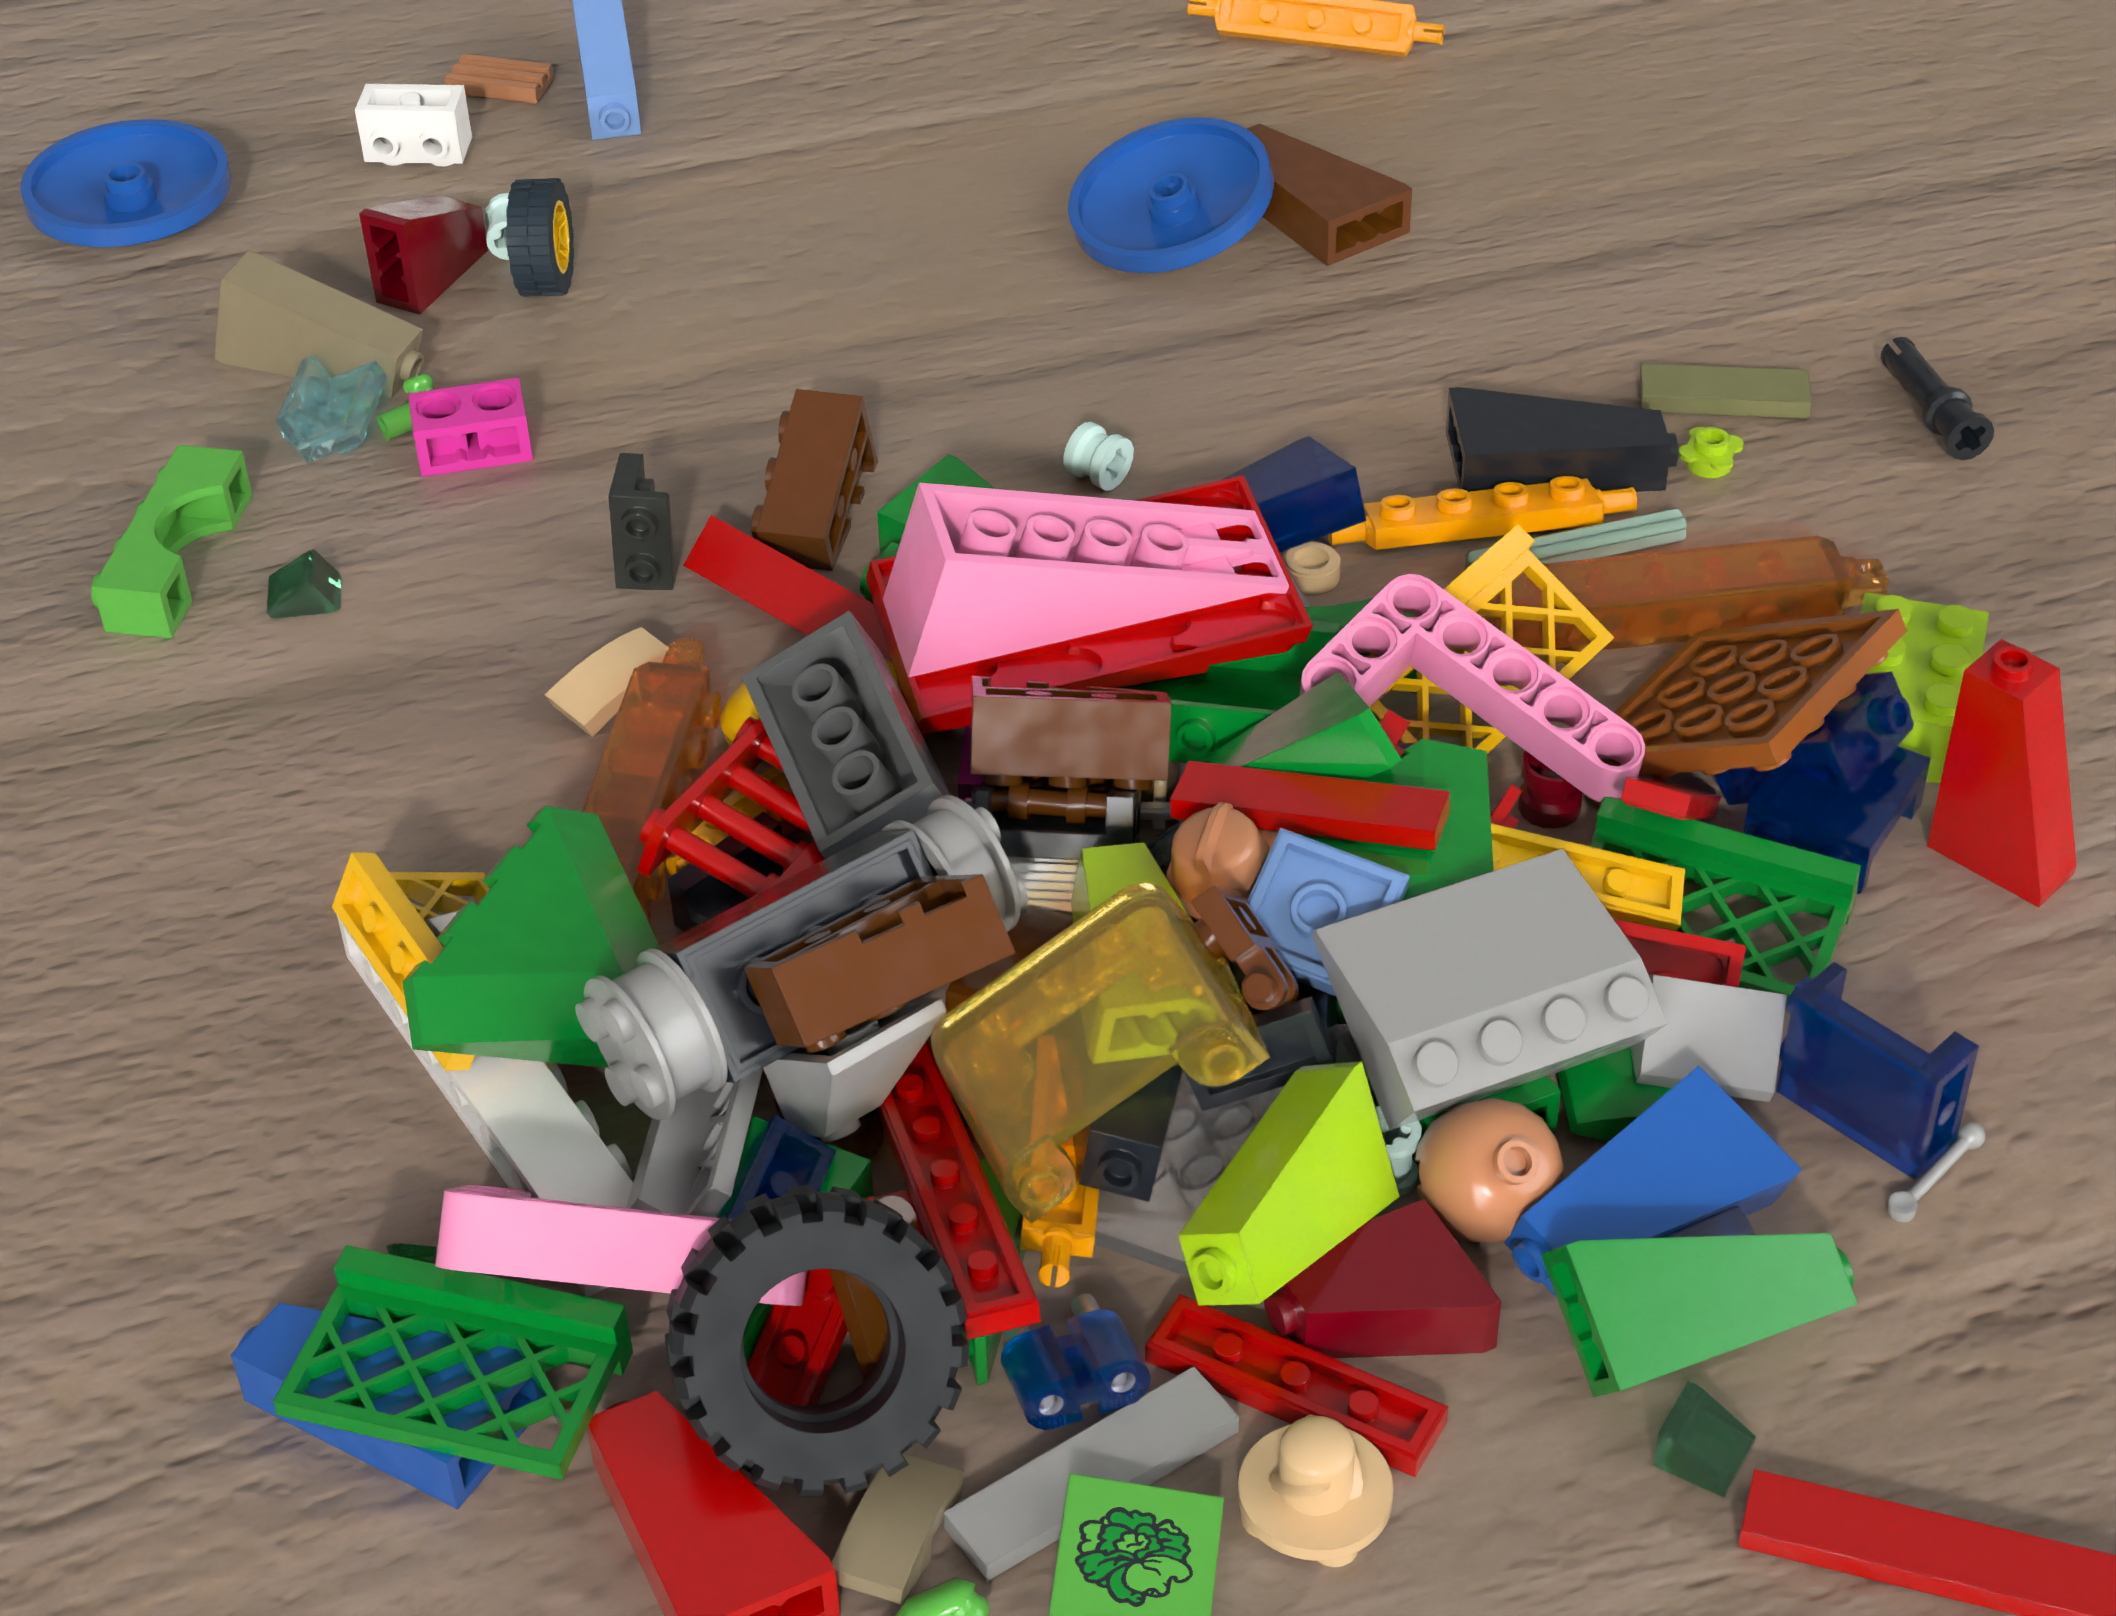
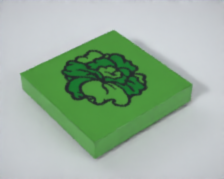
(1135, 1550)

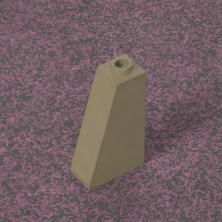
(280, 316)

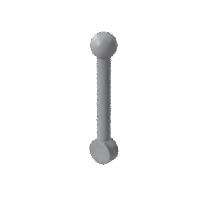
(1903, 1204)

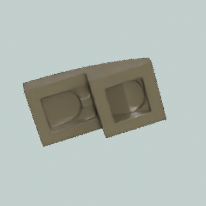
(894, 1528)

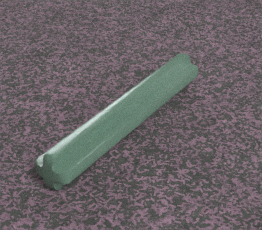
(1606, 538)

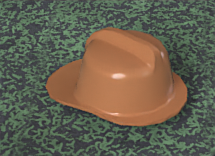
(1218, 850)

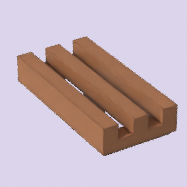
(501, 78)

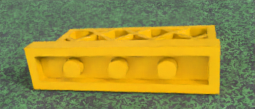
(1476, 588)
(393, 929)

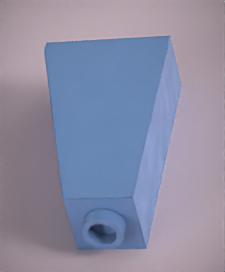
(606, 68)

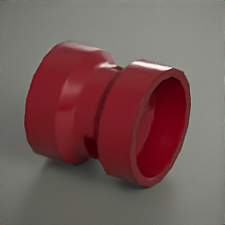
(1546, 796)

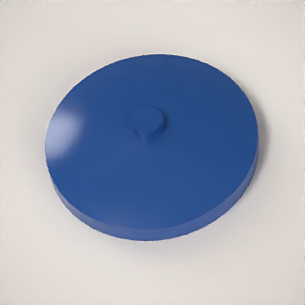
(126, 183)
(1171, 195)

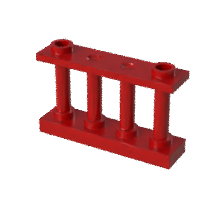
(672, 828)

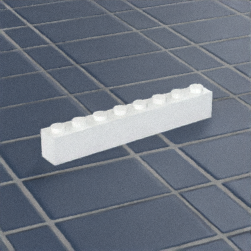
(520, 1117)

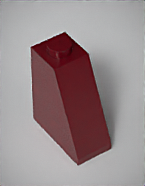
(420, 248)
(1390, 1292)

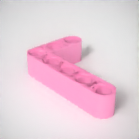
(1475, 681)
(575, 1242)

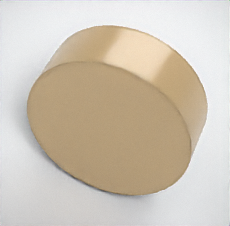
(1313, 567)

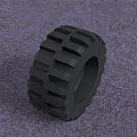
(876, 1419)

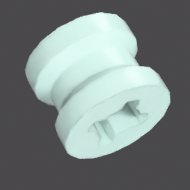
(1098, 456)

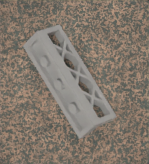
(696, 1151)

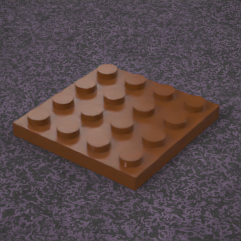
(1753, 691)

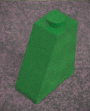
(1316, 734)

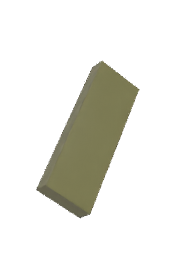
(1725, 390)

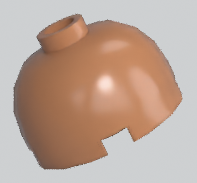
(1487, 1167)

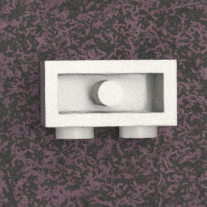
(413, 124)

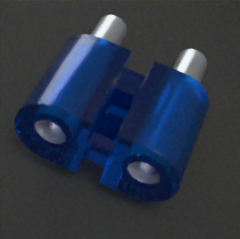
(1085, 1366)

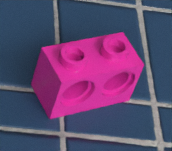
(470, 427)

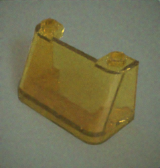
(1085, 1031)

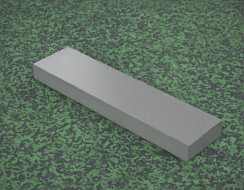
(1131, 1446)

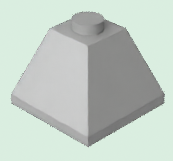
(838, 1085)

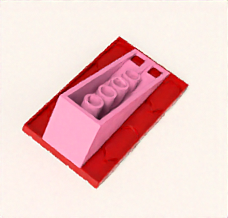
(1077, 591)

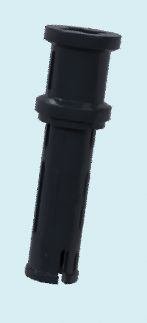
(1945, 408)

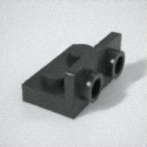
(640, 528)

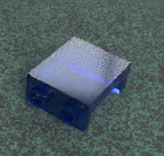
(1851, 741)
(1811, 813)
(1872, 1079)

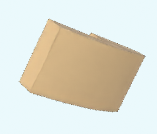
(597, 685)

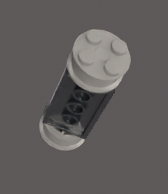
(688, 1005)

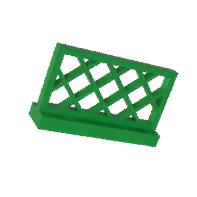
(1737, 863)
(486, 1312)

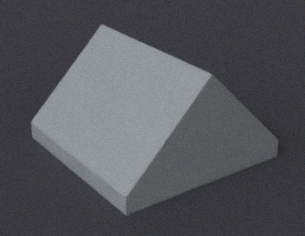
(1716, 1027)

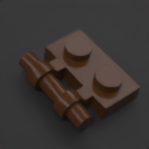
(1040, 798)
(1234, 930)

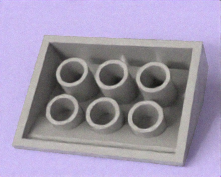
(1486, 986)

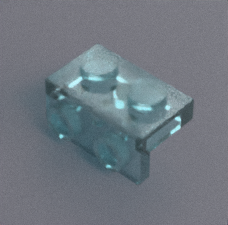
(329, 412)

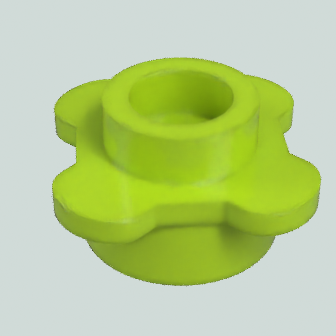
(1710, 451)

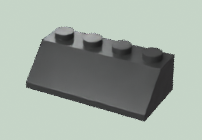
(844, 735)

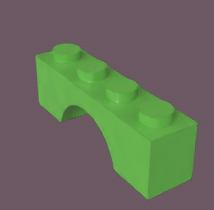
(144, 580)

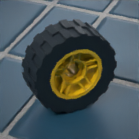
(540, 237)

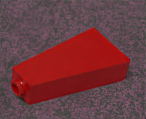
(2007, 777)
(700, 1527)

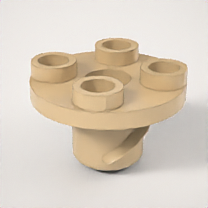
(1315, 1491)

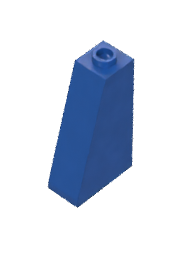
(1659, 1174)
(273, 1345)

